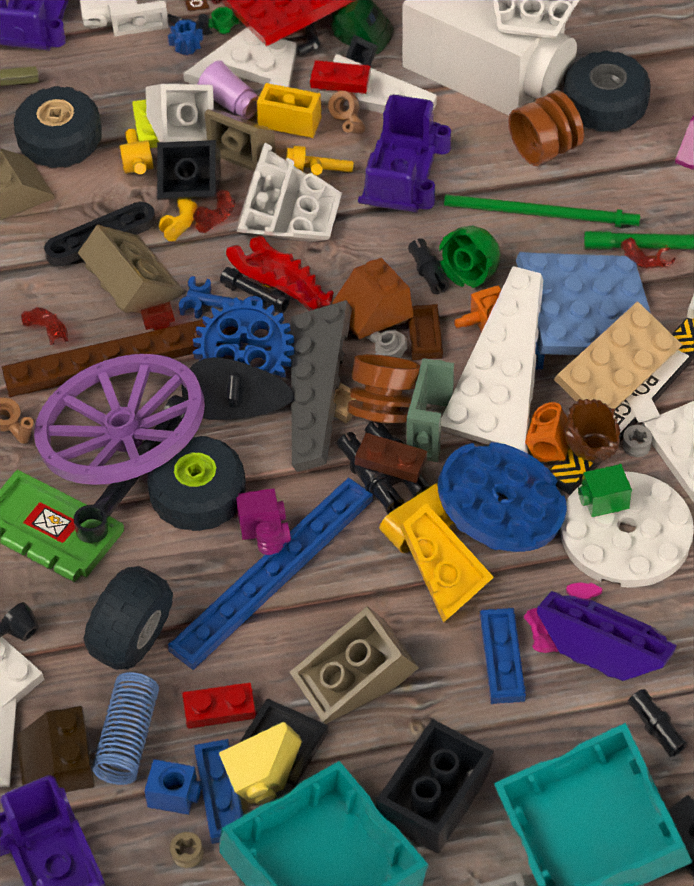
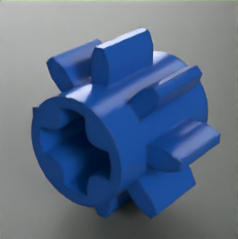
(185, 37)

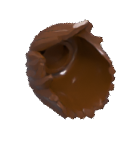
(592, 430)

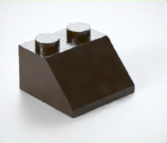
(57, 747)

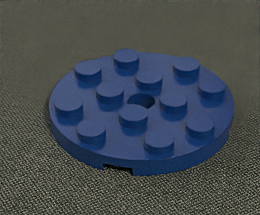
(515, 524)

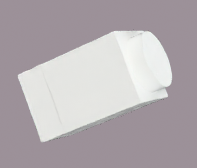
(464, 51)

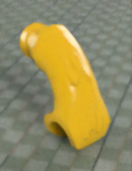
(175, 226)

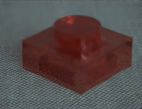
(158, 316)

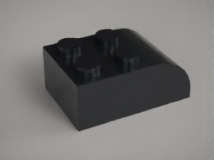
(435, 785)

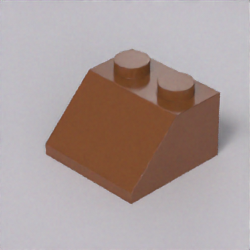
(376, 298)

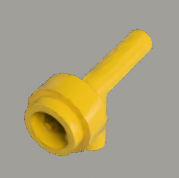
(316, 164)

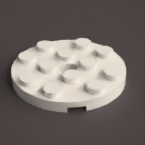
(634, 558)

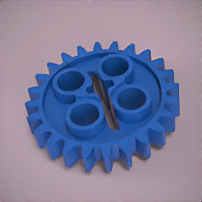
(247, 321)

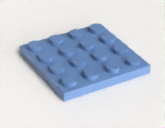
(581, 297)

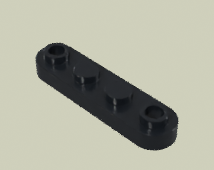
(131, 219)

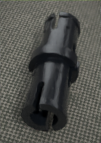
(428, 266)
(657, 722)

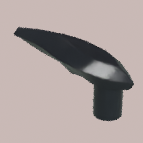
(203, 22)
(313, 41)

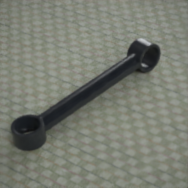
(117, 491)

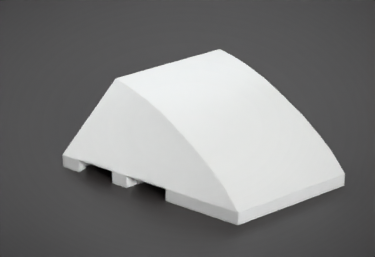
(533, 17)
(287, 202)

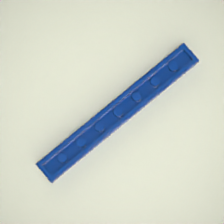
(269, 574)

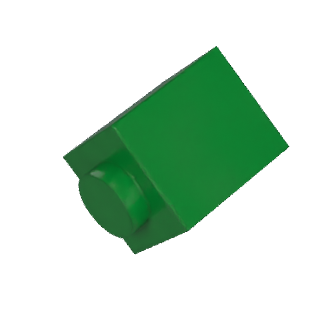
(605, 490)

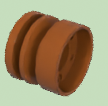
(546, 128)
(384, 382)

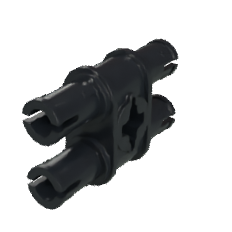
(376, 482)

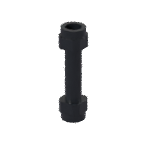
(234, 279)

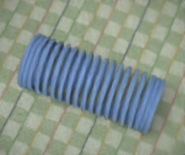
(119, 760)

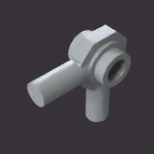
(389, 343)

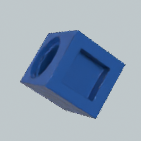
(165, 775)

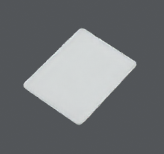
(643, 407)

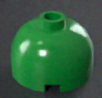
(469, 256)

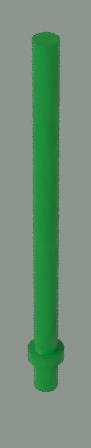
(617, 218)

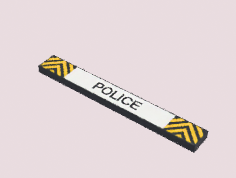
(570, 471)

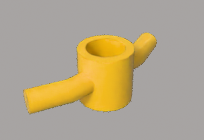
(135, 155)

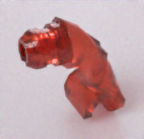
(208, 219)
(645, 261)
(43, 317)

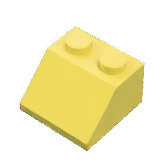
(262, 763)

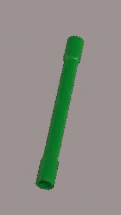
(609, 240)

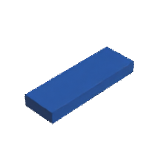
(502, 656)
(219, 797)

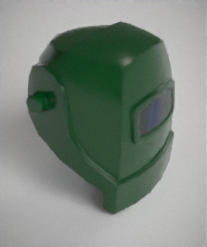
(364, 20)

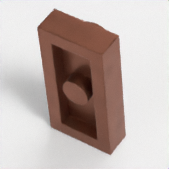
(391, 457)

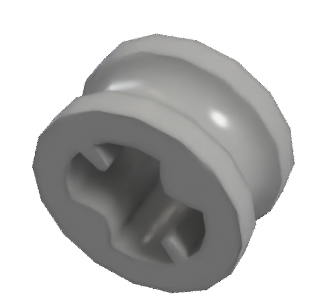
(631, 446)

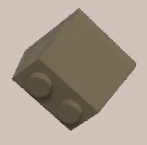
(238, 138)
(20, 184)

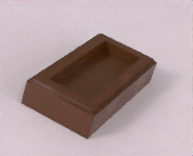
(425, 333)

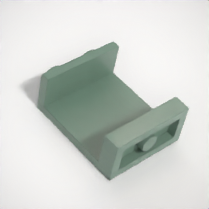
(433, 387)

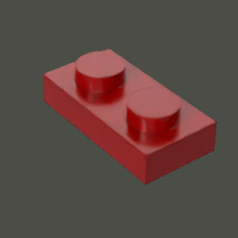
(340, 76)
(218, 705)

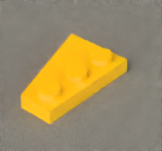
(444, 561)

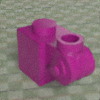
(261, 519)

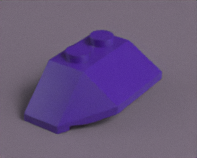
(603, 637)

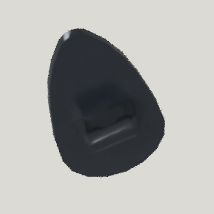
(238, 389)

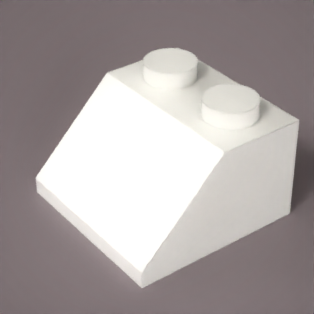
(178, 111)

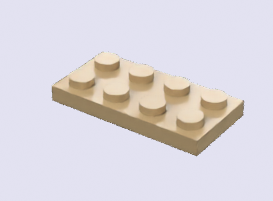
(619, 359)

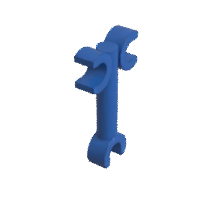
(202, 295)

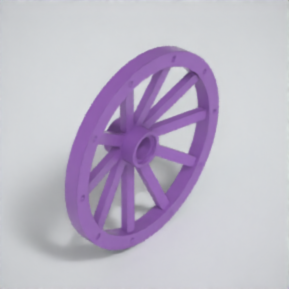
(123, 426)

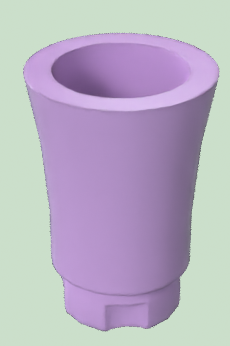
(230, 90)

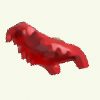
(279, 271)

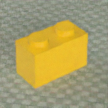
(289, 110)

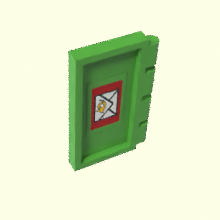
(42, 523)

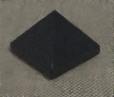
(361, 51)

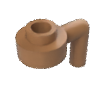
(335, 106)
(21, 430)

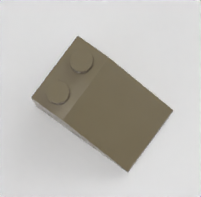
(353, 666)

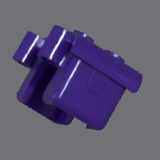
(32, 23)
(404, 156)
(46, 837)

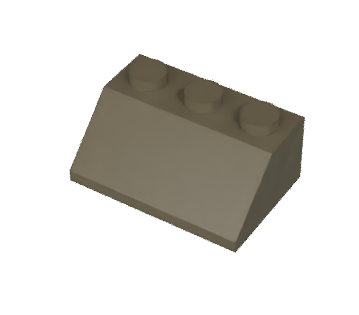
(128, 270)

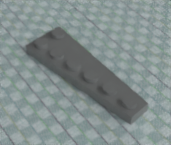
(314, 379)

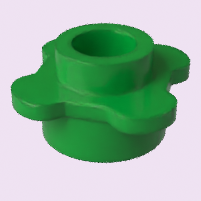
(223, 20)

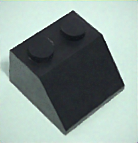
(188, 170)

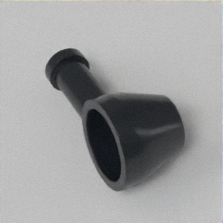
(19, 622)

